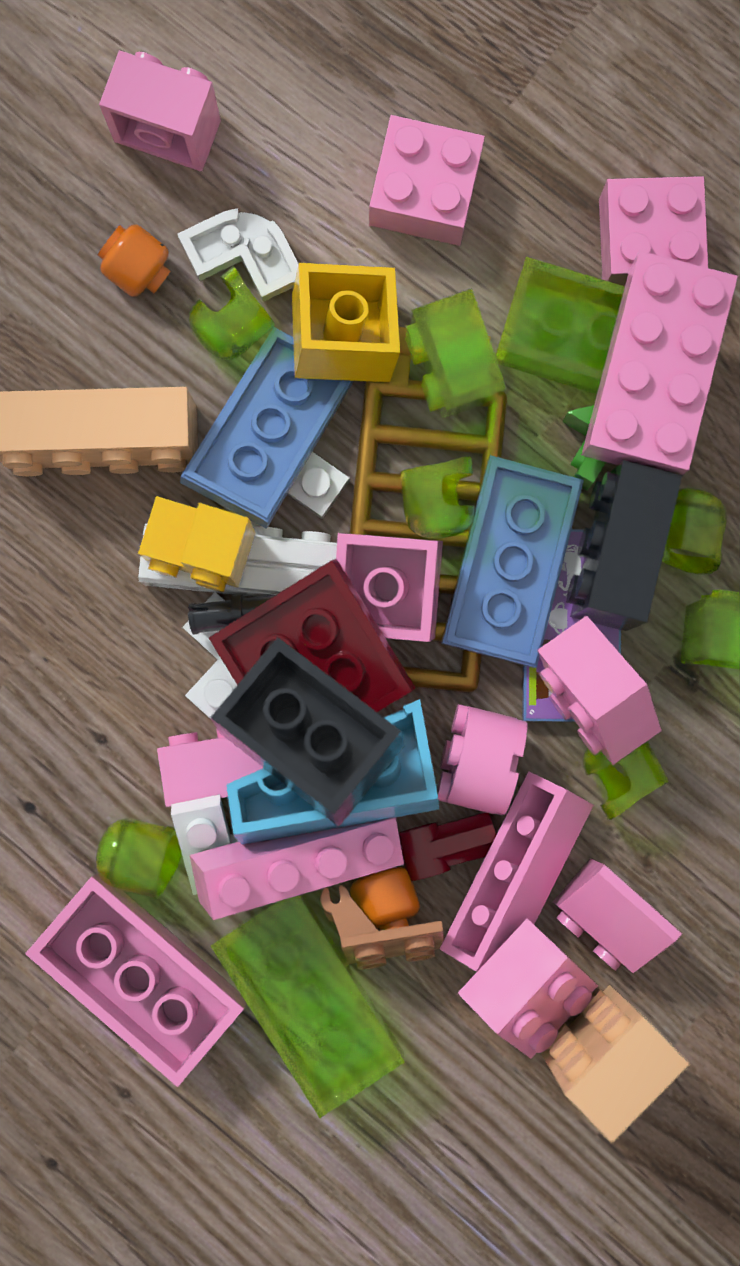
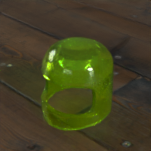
(235, 326)
(432, 499)
(698, 528)
(642, 777)
(132, 857)

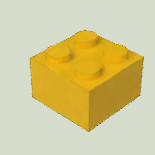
(345, 322)

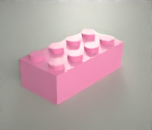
(659, 364)
(137, 978)

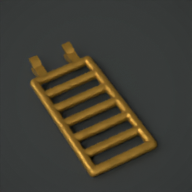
(368, 480)

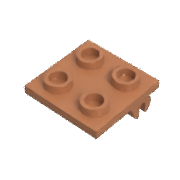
(370, 947)

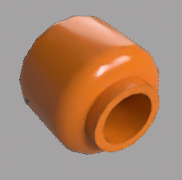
(134, 260)
(386, 898)

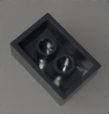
(624, 546)
(308, 731)

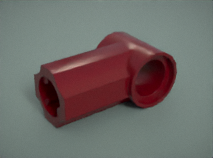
(435, 847)

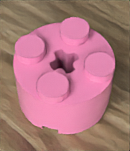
(482, 760)

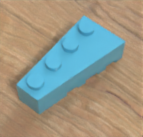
(269, 810)

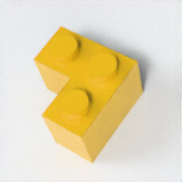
(198, 541)

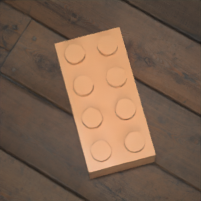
(97, 430)
(612, 1062)

